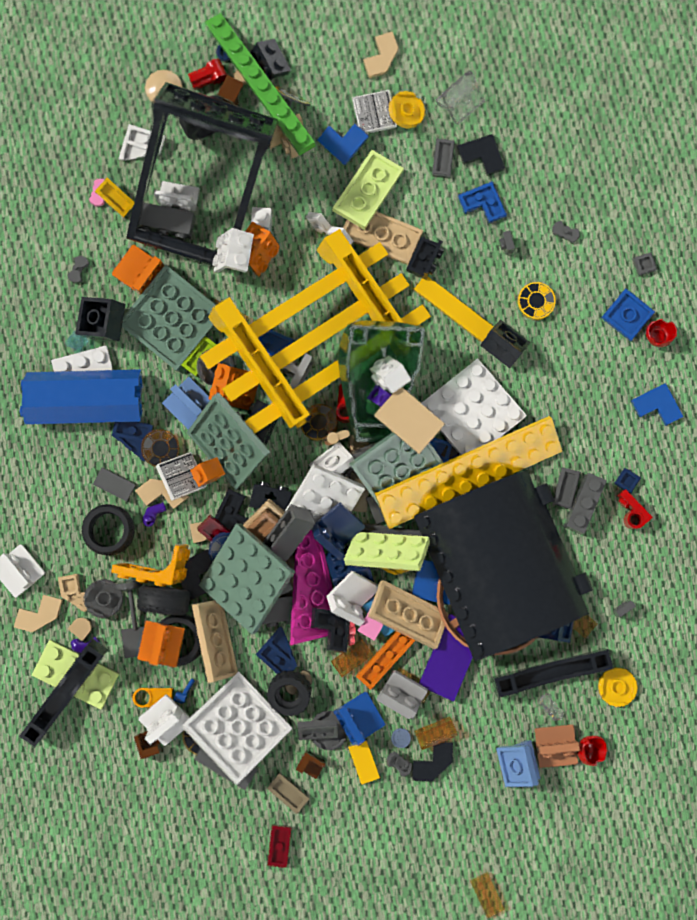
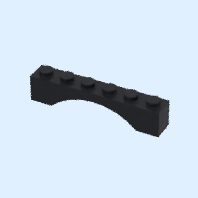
(553, 671)
(63, 692)

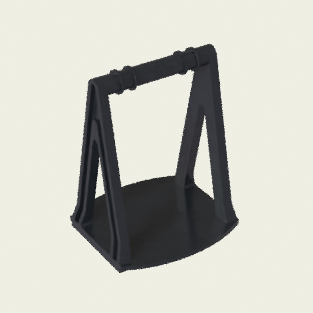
(210, 114)

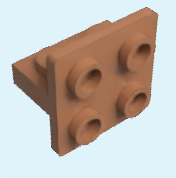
(556, 746)

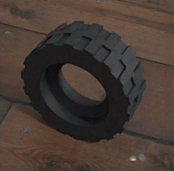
(283, 706)

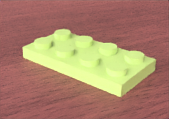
(368, 189)
(387, 551)
(56, 662)

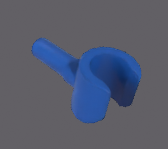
(181, 697)

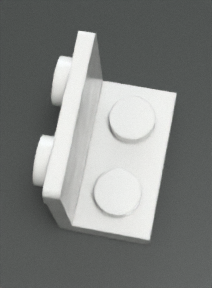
(177, 196)
(350, 596)

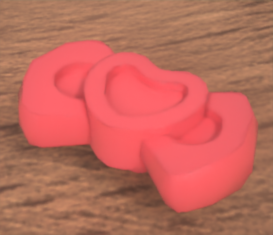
(352, 630)

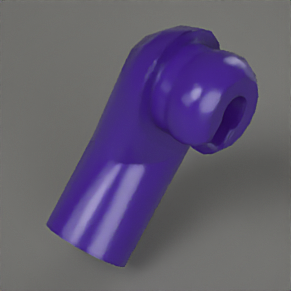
(151, 513)
(78, 646)

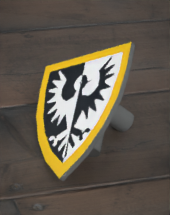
(290, 97)

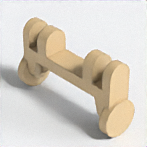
(333, 437)

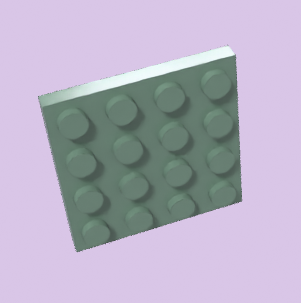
(170, 317)
(225, 435)
(391, 463)
(246, 578)

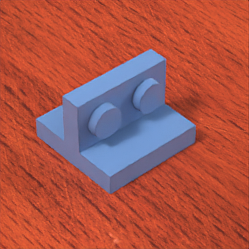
(186, 402)
(518, 765)

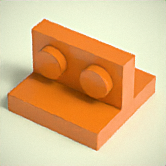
(161, 644)

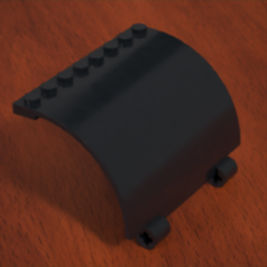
(503, 564)

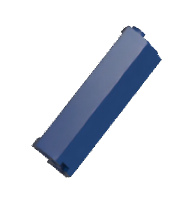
(81, 396)

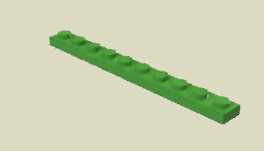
(260, 84)

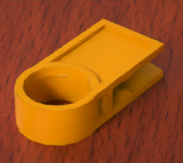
(155, 695)

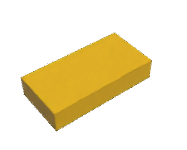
(114, 197)
(364, 762)

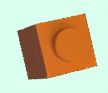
(207, 472)

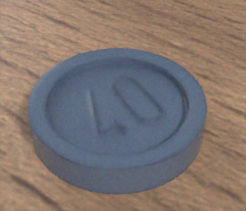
(400, 738)

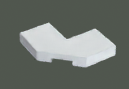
(321, 225)

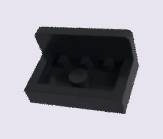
(270, 59)
(424, 258)

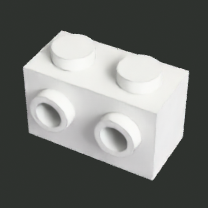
(389, 374)

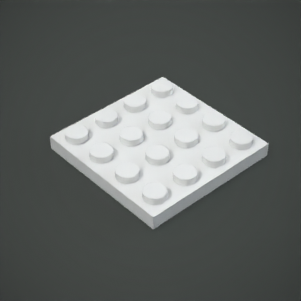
(474, 408)
(237, 728)

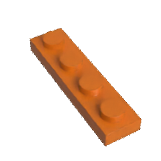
(384, 659)

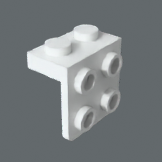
(233, 250)

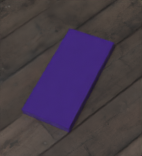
(447, 665)

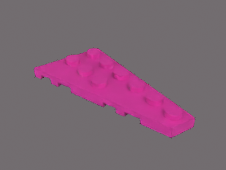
(310, 589)

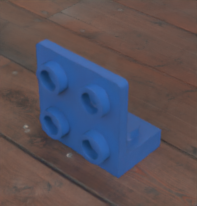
(359, 718)

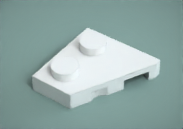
(136, 143)

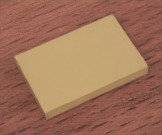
(409, 420)

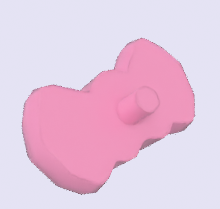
(95, 199)

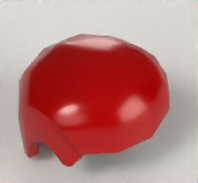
(661, 333)
(592, 750)

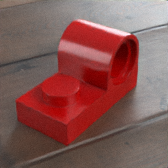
(628, 501)

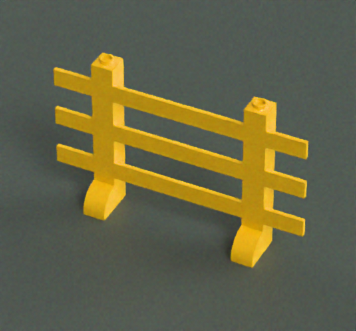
(266, 369)

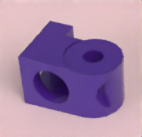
(381, 397)

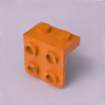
(225, 375)

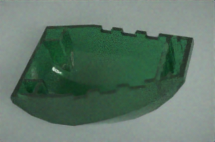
(359, 349)

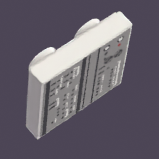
(373, 112)
(178, 477)

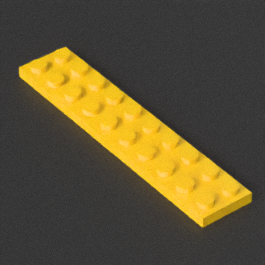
(469, 471)

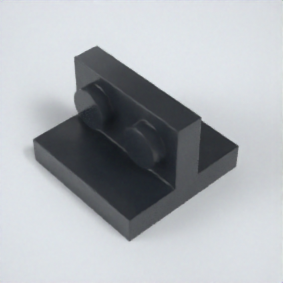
(505, 343)

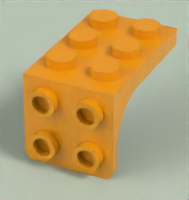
(171, 575)

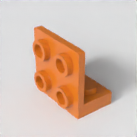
(263, 248)
(137, 269)

